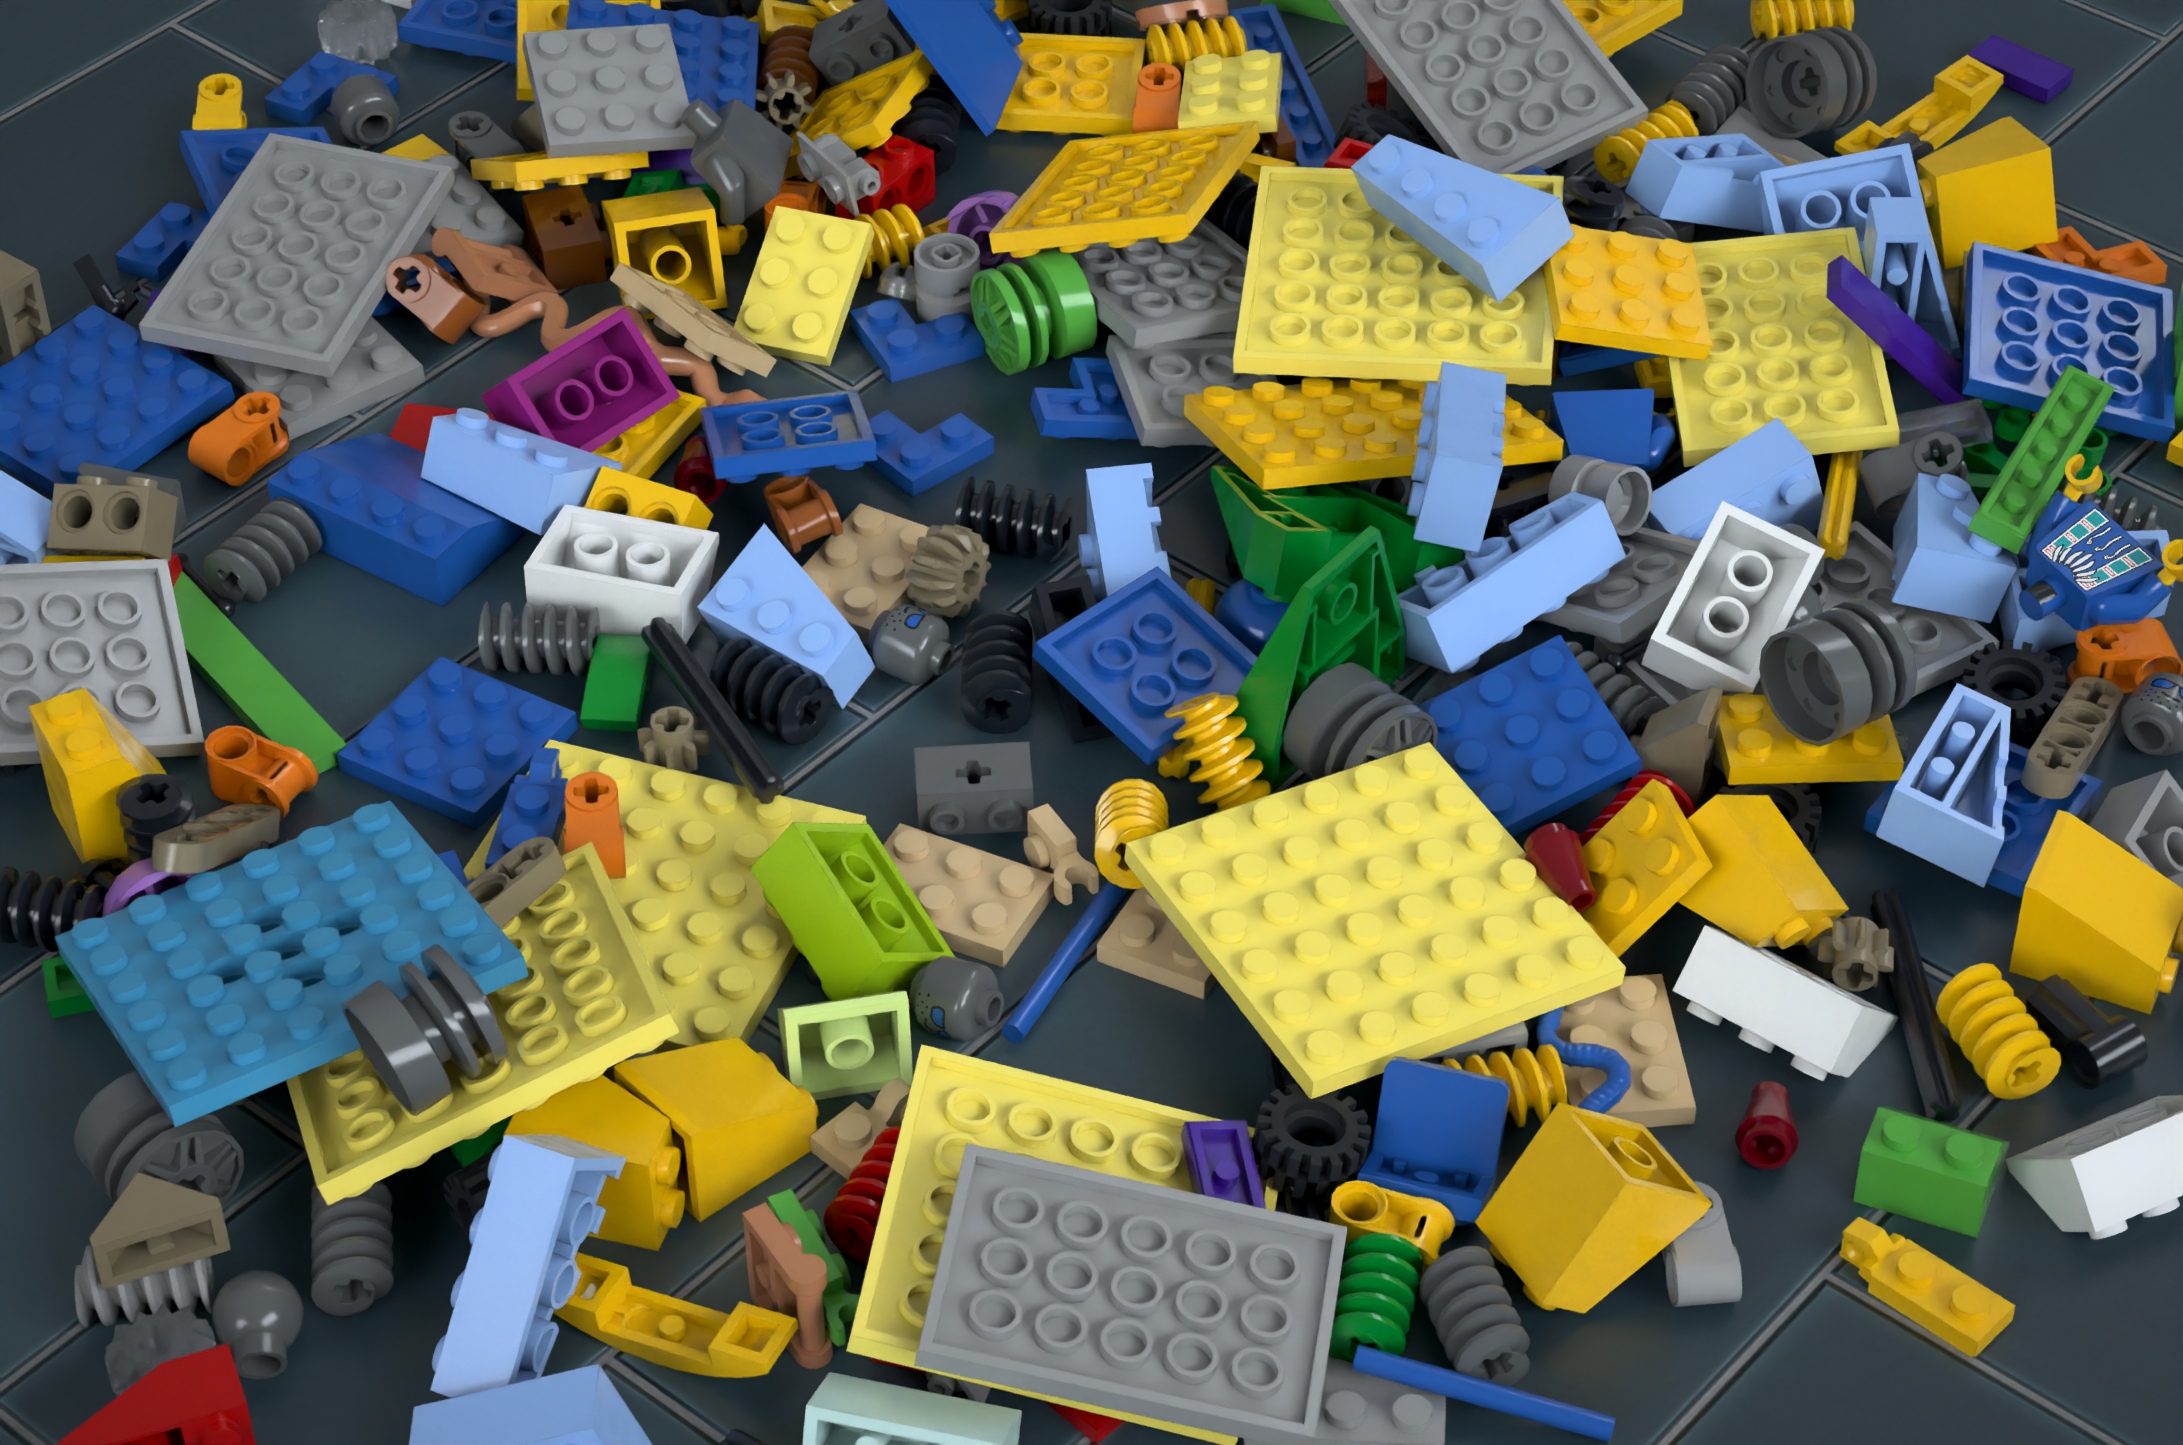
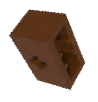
(567, 237)

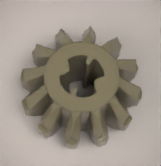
(948, 570)

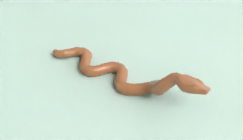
(554, 309)

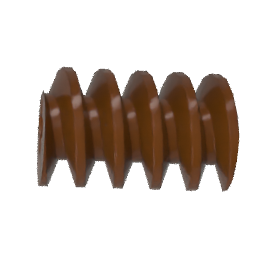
(785, 51)

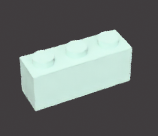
(879, 1413)

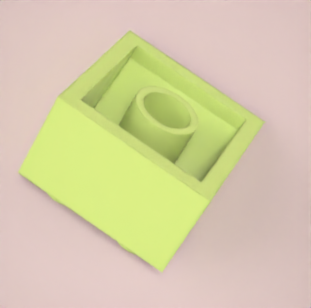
(847, 1044)

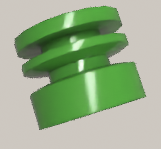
(1033, 310)

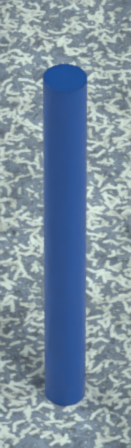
(1063, 962)
(1483, 1393)

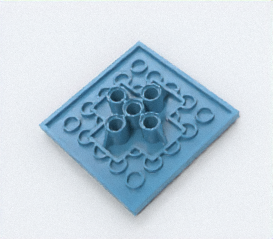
(250, 963)

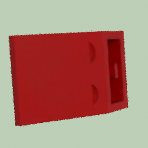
(175, 1404)

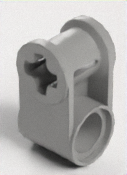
(1703, 1261)

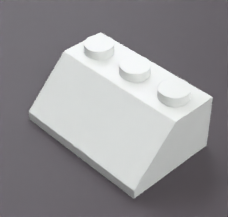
(623, 568)
(1731, 602)
(1781, 1005)
(2109, 1169)

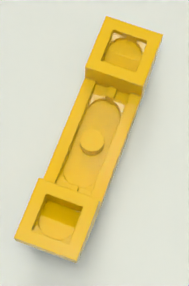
(1956, 99)
(672, 1329)

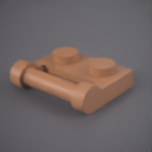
(489, 268)
(788, 1283)

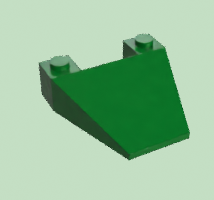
(1295, 531)
(1335, 619)

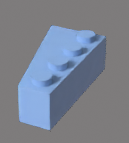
(1464, 214)
(1460, 456)
(1511, 581)
(521, 1261)

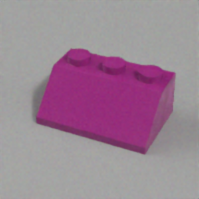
(586, 387)

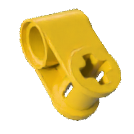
(219, 104)
(1378, 1210)

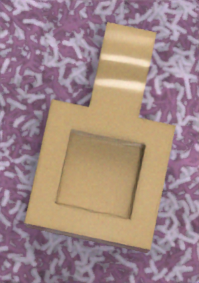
(1054, 850)
(853, 1131)

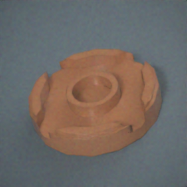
(1181, 13)

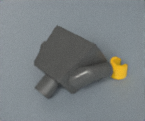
(740, 160)

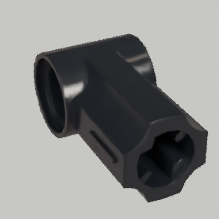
(2091, 1043)

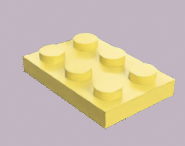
(1232, 90)
(804, 284)

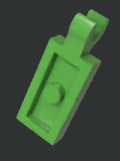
(837, 1303)

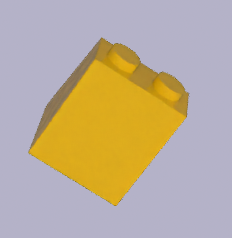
(1989, 191)
(669, 239)
(84, 765)
(1761, 876)
(2098, 919)
(727, 1117)
(610, 1118)
(1587, 1207)

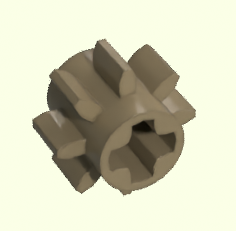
(790, 112)
(674, 739)
(1855, 953)

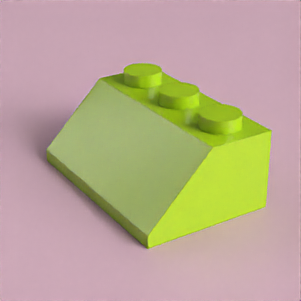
(848, 908)

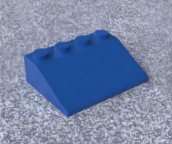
(968, 49)
(390, 519)

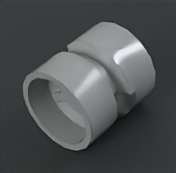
(944, 275)
(1620, 486)

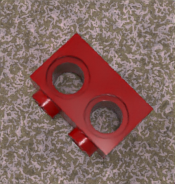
(905, 178)

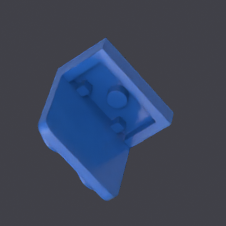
(1438, 1135)

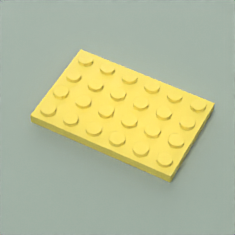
(1780, 351)

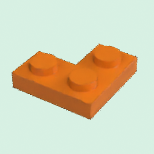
(2127, 261)

